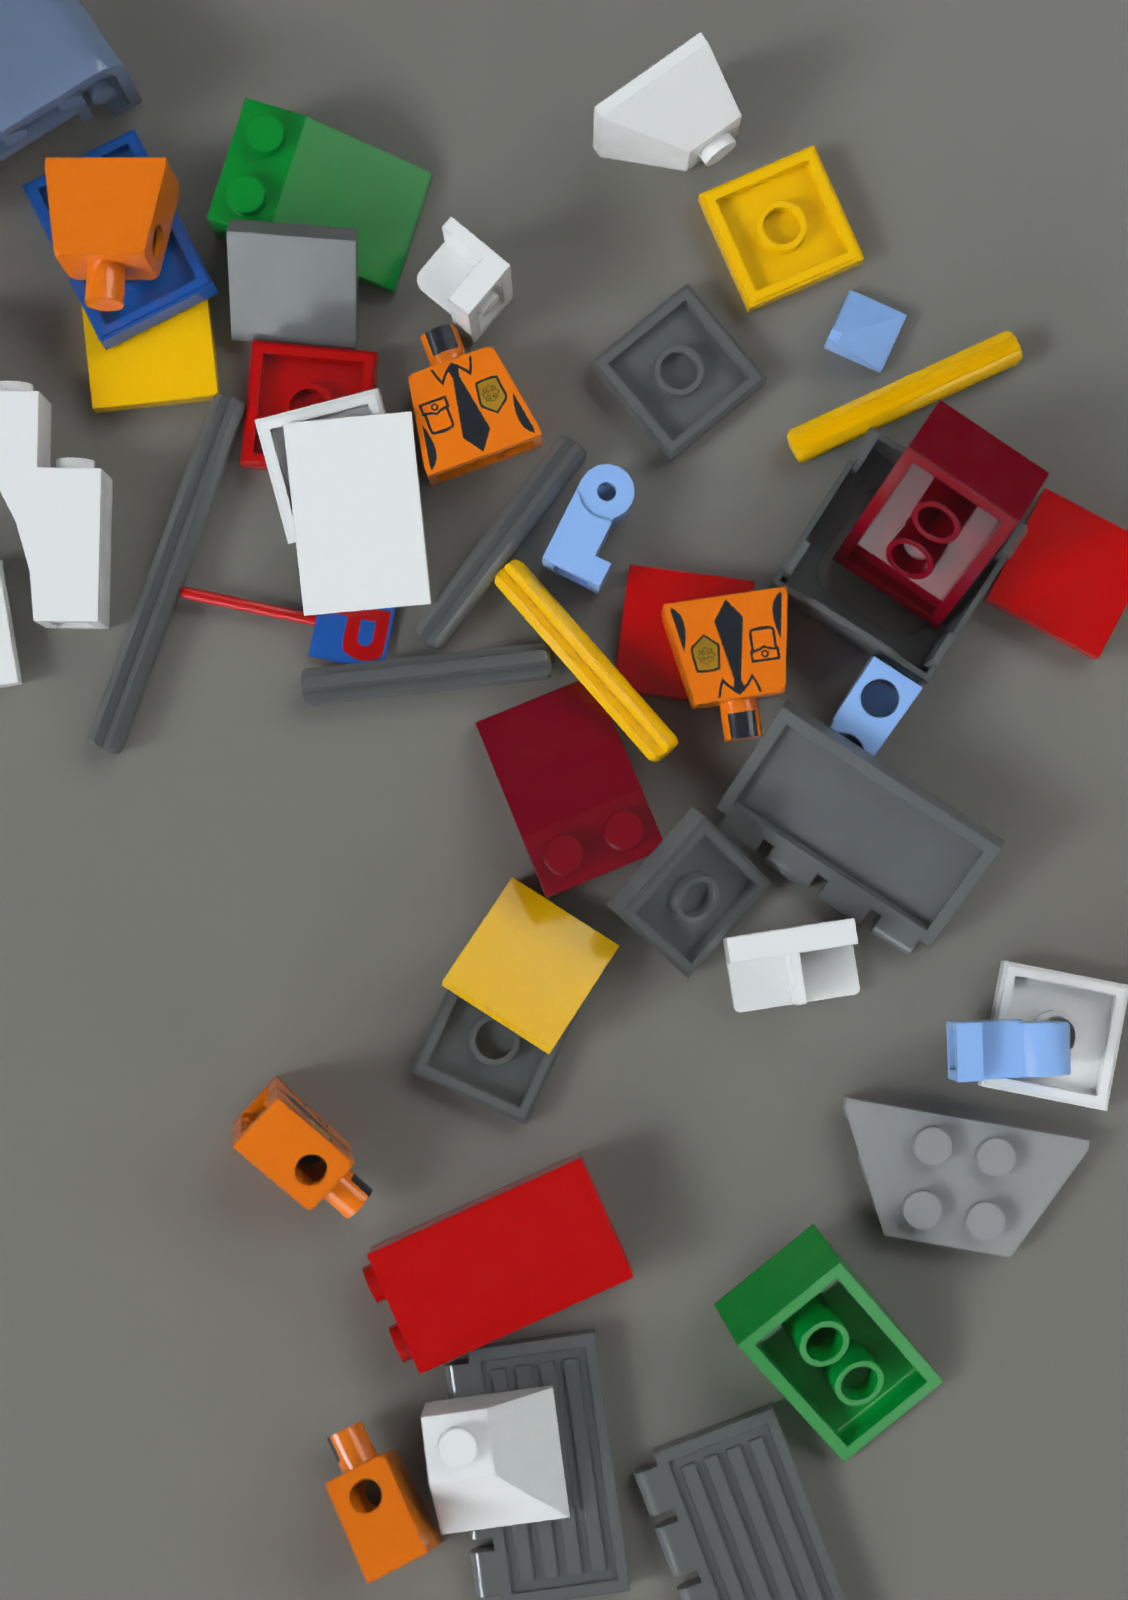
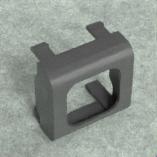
(914, 654)

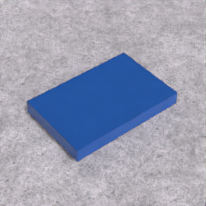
(146, 302)

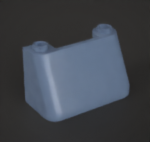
(53, 69)

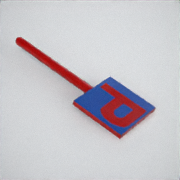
(336, 636)

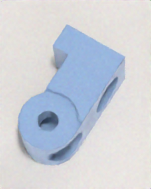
(597, 506)
(874, 705)
(1007, 1049)

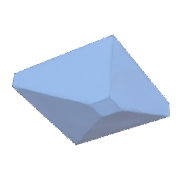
(865, 331)

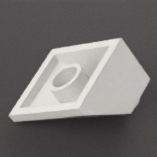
(670, 113)
(495, 1459)

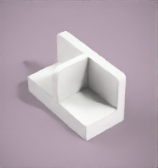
(467, 280)
(792, 965)

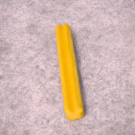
(904, 396)
(586, 661)

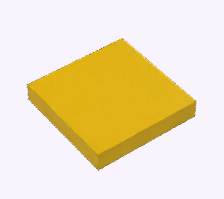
(781, 229)
(156, 367)
(530, 965)

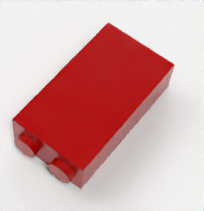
(497, 1264)

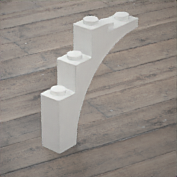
(58, 514)

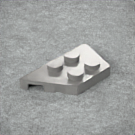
(958, 1176)

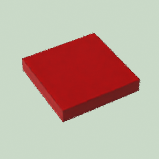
(295, 377)
(1066, 575)
(643, 645)

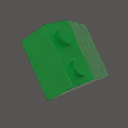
(312, 174)
(827, 1343)

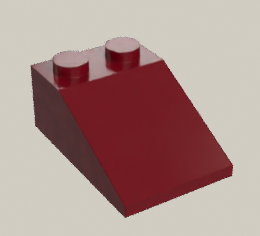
(941, 514)
(569, 787)

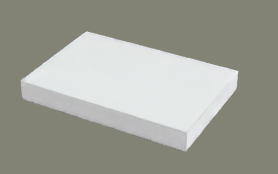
(357, 513)

